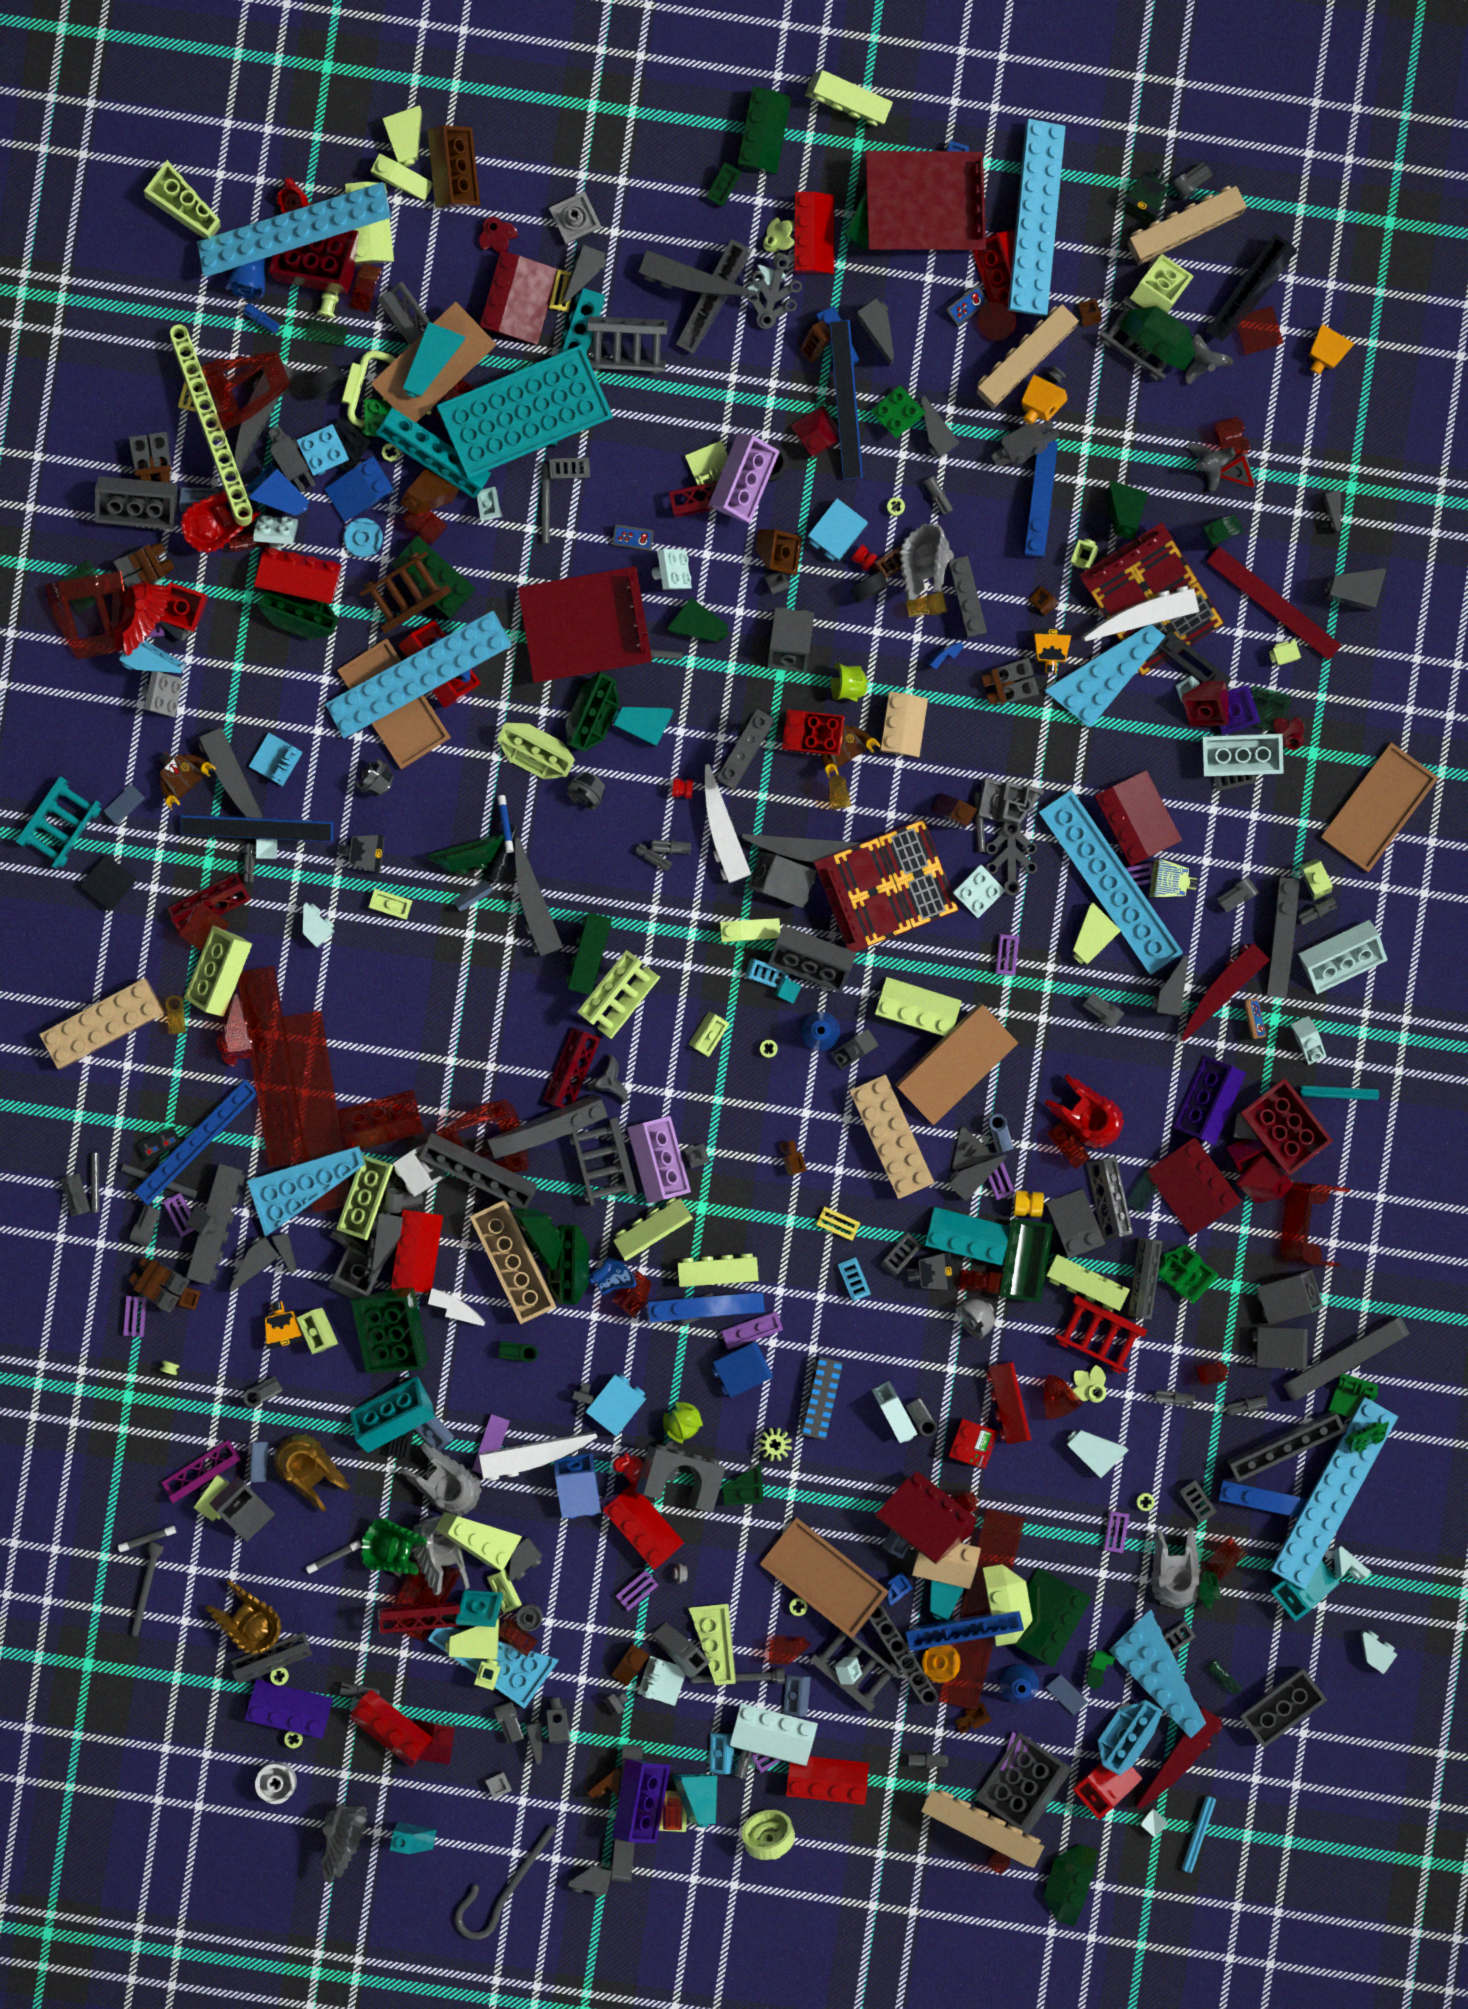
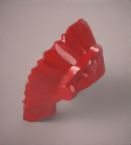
(210, 523)
(142, 610)
(1092, 1119)

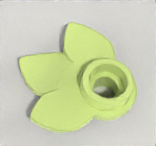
(778, 235)
(1087, 1382)

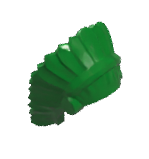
(389, 1547)

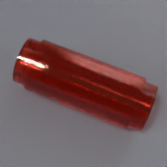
(245, 542)

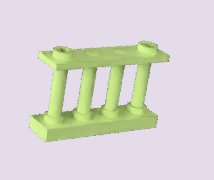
(611, 986)

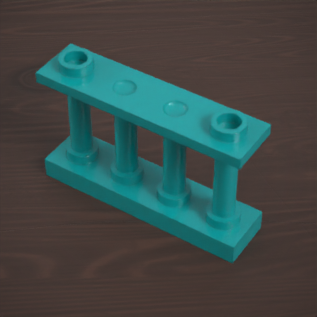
(50, 805)

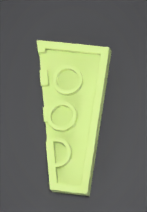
(716, 1640)

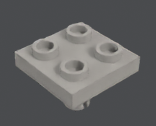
(575, 217)
(162, 693)

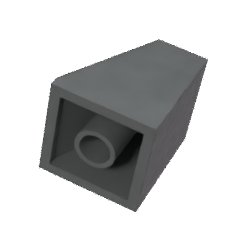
(1356, 588)
(791, 640)
(782, 879)
(1290, 1297)
(1280, 1347)

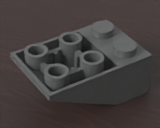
(384, 1239)
(242, 1509)

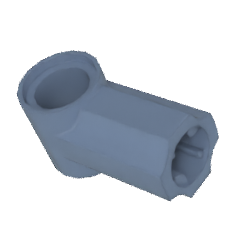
(1001, 1134)

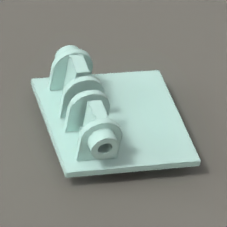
(979, 891)
(662, 1681)

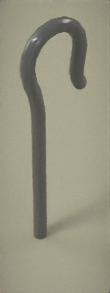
(504, 1896)

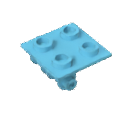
(322, 450)
(275, 759)

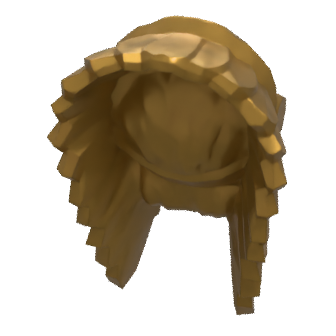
(305, 1463)
(253, 1626)

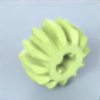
(771, 1450)

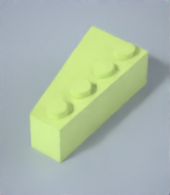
(848, 98)
(180, 201)
(1087, 1282)
(482, 1541)

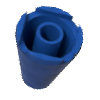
(248, 280)
(818, 1041)
(1013, 1678)

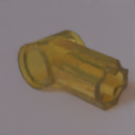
(931, 604)
(838, 794)
(176, 1017)

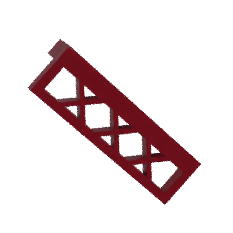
(696, 506)
(220, 891)
(568, 1067)
(418, 1613)

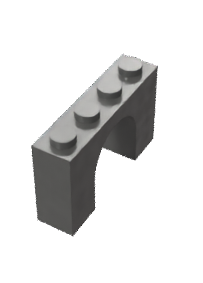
(661, 1462)

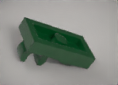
(724, 184)

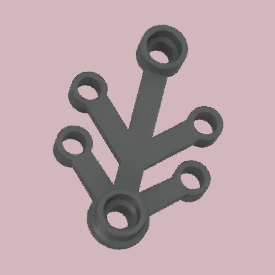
(773, 295)
(1012, 854)

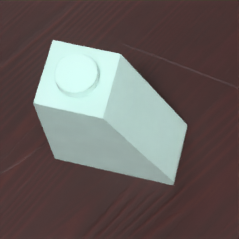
(894, 1412)
(1096, 1451)

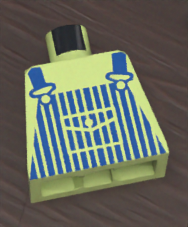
(1315, 878)
(1170, 880)

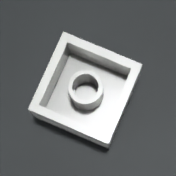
(417, 1173)

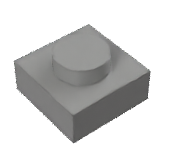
(498, 1785)

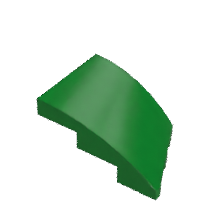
(1186, 1273)

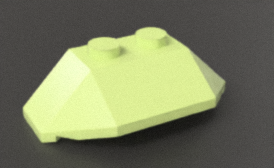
(535, 750)
(1005, 1594)

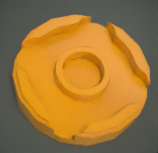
(941, 1663)

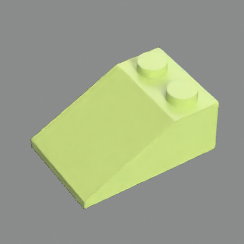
(1162, 284)

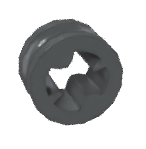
(1056, 374)

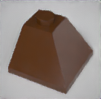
(779, 550)

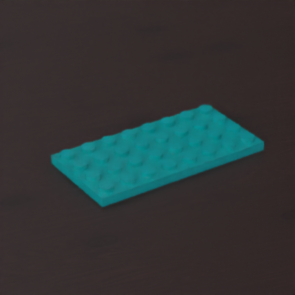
(524, 411)

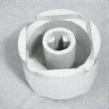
(269, 1791)

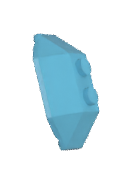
(1128, 1735)

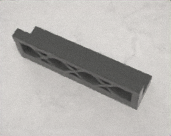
(399, 312)
(1113, 1198)
(1148, 1278)
(273, 1661)

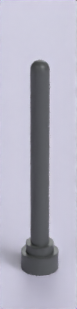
(154, 1552)
(777, 1676)

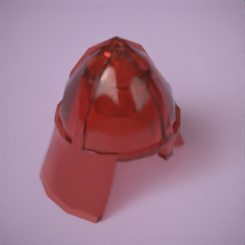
(1059, 1398)

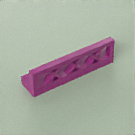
(205, 1477)

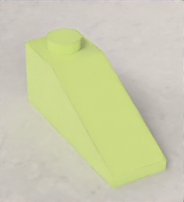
(401, 177)
(750, 930)

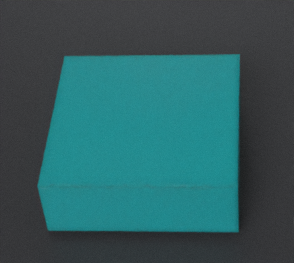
(788, 990)

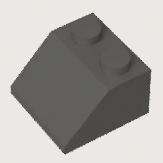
(351, 1276)

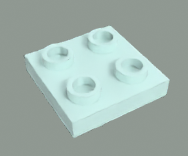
(275, 530)
(673, 569)

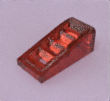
(512, 1633)

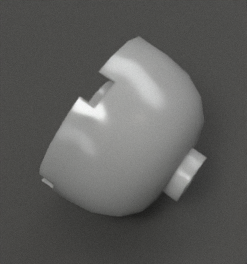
(977, 1317)

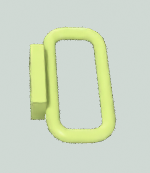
(355, 381)

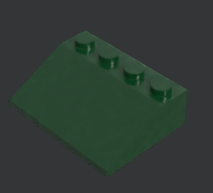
(390, 1331)
(1055, 1614)

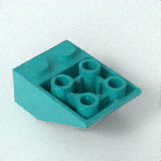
(1299, 1601)

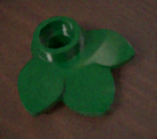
(1209, 1589)

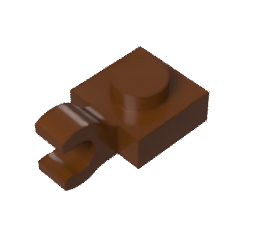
(793, 1161)
(973, 1718)

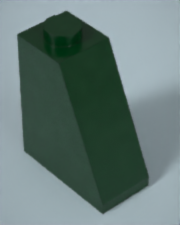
(1125, 508)
(1221, 531)
(698, 623)

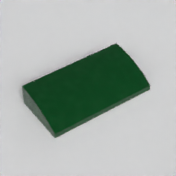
(1026, 1260)

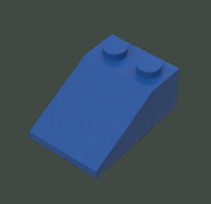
(359, 489)

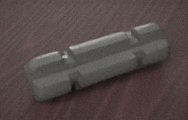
(653, 857)
(249, 862)

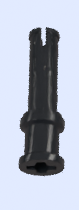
(500, 863)

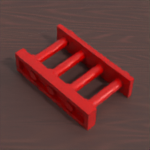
(1098, 1315)

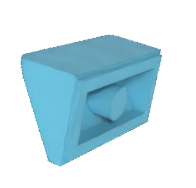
(721, 1753)

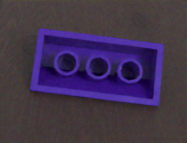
(1209, 1100)
(289, 1709)
(641, 1801)

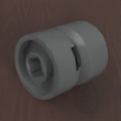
(529, 1617)

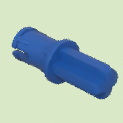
(261, 318)

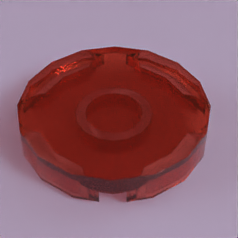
(996, 320)

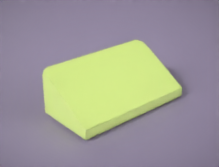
(708, 1033)

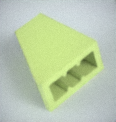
(404, 134)
(1094, 935)
(474, 1643)

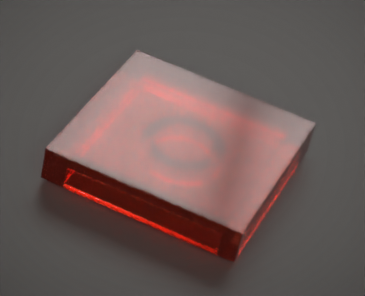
(1260, 331)
(199, 924)

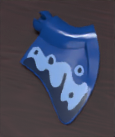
(612, 1276)

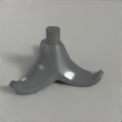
(1204, 360)
(1212, 462)
(609, 1082)

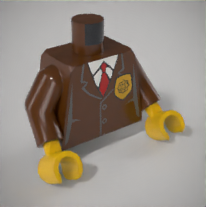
(853, 743)
(181, 775)

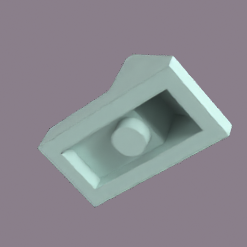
(768, 273)
(488, 504)
(1345, 1561)

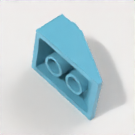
(151, 658)

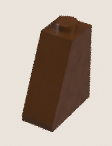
(428, 493)
(954, 810)

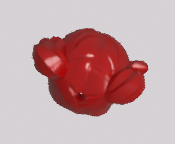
(291, 193)
(631, 1468)

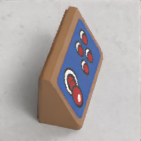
(1254, 1018)

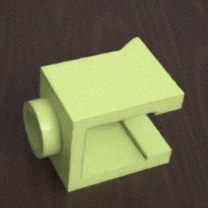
(1088, 545)
(1284, 653)
(484, 1682)

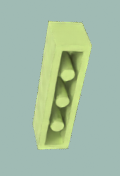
(718, 1271)

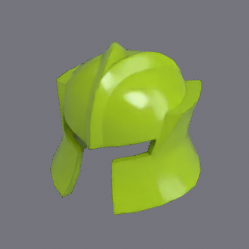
(851, 683)
(682, 1422)

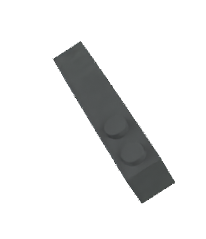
(688, 278)
(710, 305)
(252, 428)
(229, 771)
(798, 848)
(534, 906)
(1282, 936)
(549, 1126)

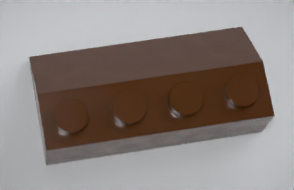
(453, 167)

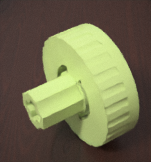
(771, 1843)

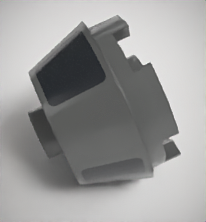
(375, 778)
(587, 790)

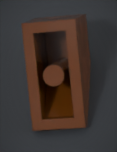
(630, 1664)

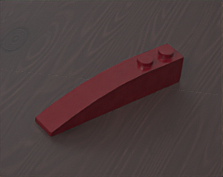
(1226, 985)
(1181, 1758)

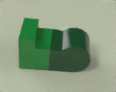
(1097, 1668)

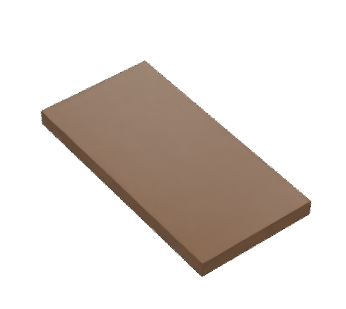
(470, 353)
(408, 730)
(1379, 807)
(956, 1063)
(824, 1577)

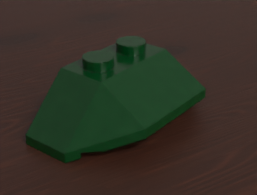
(1160, 335)
(299, 615)
(592, 712)
(468, 856)
(541, 1234)
(571, 1274)
(1070, 1883)

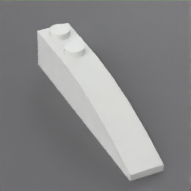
(1148, 612)
(724, 836)
(529, 1456)

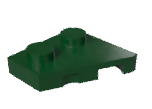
(745, 1489)

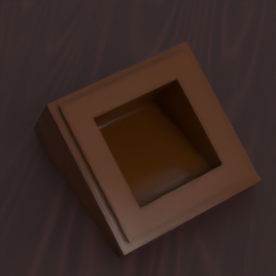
(1089, 312)
(1043, 601)
(188, 1298)

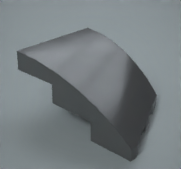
(1006, 800)

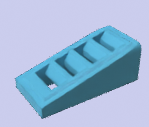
(751, 969)
(866, 1292)

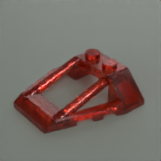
(221, 387)
(81, 588)
(507, 1119)

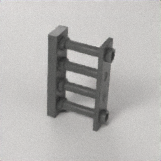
(628, 325)
(1107, 340)
(745, 749)
(623, 1166)
(852, 1689)

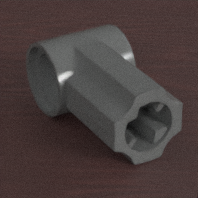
(1187, 183)
(1240, 893)
(1107, 1013)
(399, 1199)
(144, 1229)
(264, 1391)
(921, 1415)
(507, 1717)

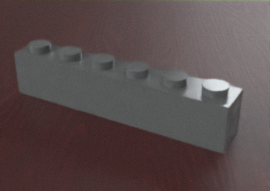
(478, 1171)
(220, 1204)
(1286, 1446)

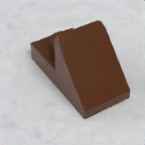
(611, 1780)

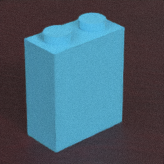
(837, 530)
(616, 1404)

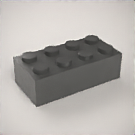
(135, 502)
(812, 958)
(1282, 1707)

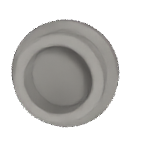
(680, 1573)

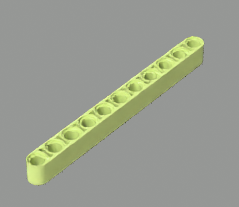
(207, 416)

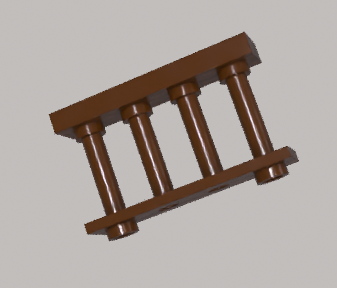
(406, 610)

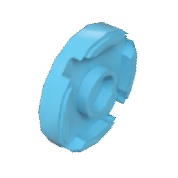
(363, 537)

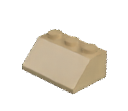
(904, 724)
(954, 1569)

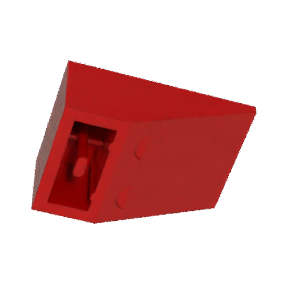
(813, 732)
(1104, 1789)

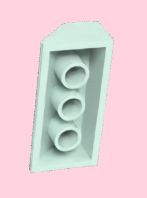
(1243, 754)
(1343, 956)
(773, 1734)

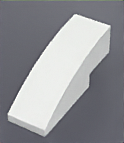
(455, 1307)

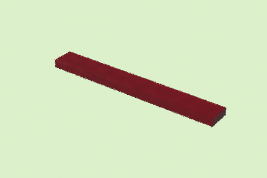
(1273, 603)

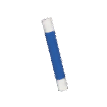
(505, 823)

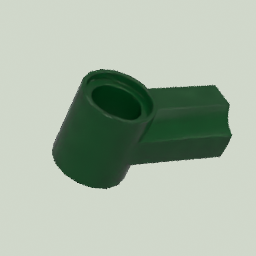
(516, 1351)

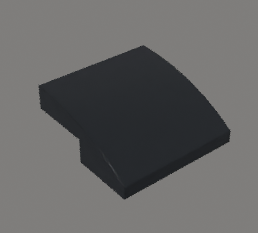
(353, 441)
(108, 883)

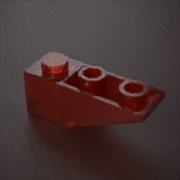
(234, 1034)

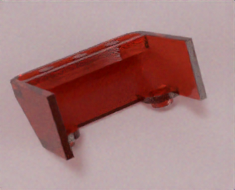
(1297, 1222)

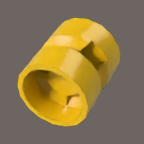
(1028, 1204)

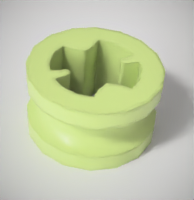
(393, 458)
(889, 506)
(762, 1048)
(169, 1367)
(1149, 1506)
(803, 1610)
(284, 1679)
(295, 1744)

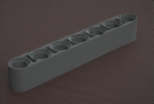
(1346, 1358)
(904, 1652)
(624, 1850)

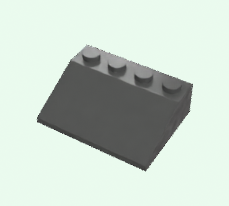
(1025, 1796)

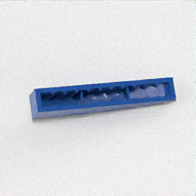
(1041, 502)
(704, 1307)
(1260, 1498)
(963, 1629)

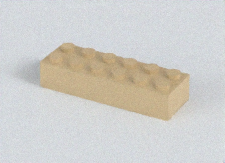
(1186, 225)
(1027, 356)
(102, 1023)
(891, 1136)
(513, 1261)
(982, 1828)

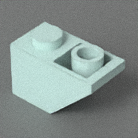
(314, 926)
(1308, 1040)
(1376, 1653)

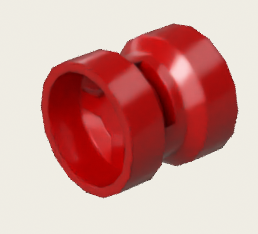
(864, 557)
(682, 788)

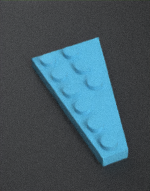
(1097, 683)
(292, 1189)
(1155, 1668)
(518, 1675)

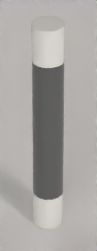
(147, 1538)
(334, 1556)

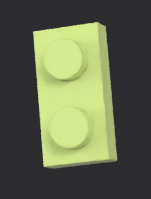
(390, 904)
(501, 1583)

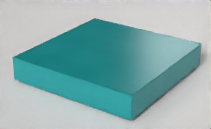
(479, 1608)

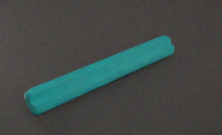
(1335, 1092)

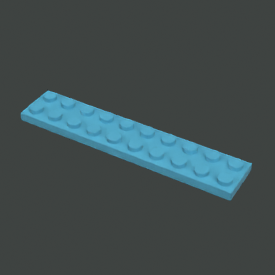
(1036, 217)
(294, 229)
(418, 674)
(1111, 882)
(1330, 1499)

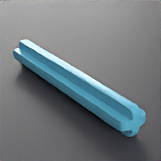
(1198, 1834)

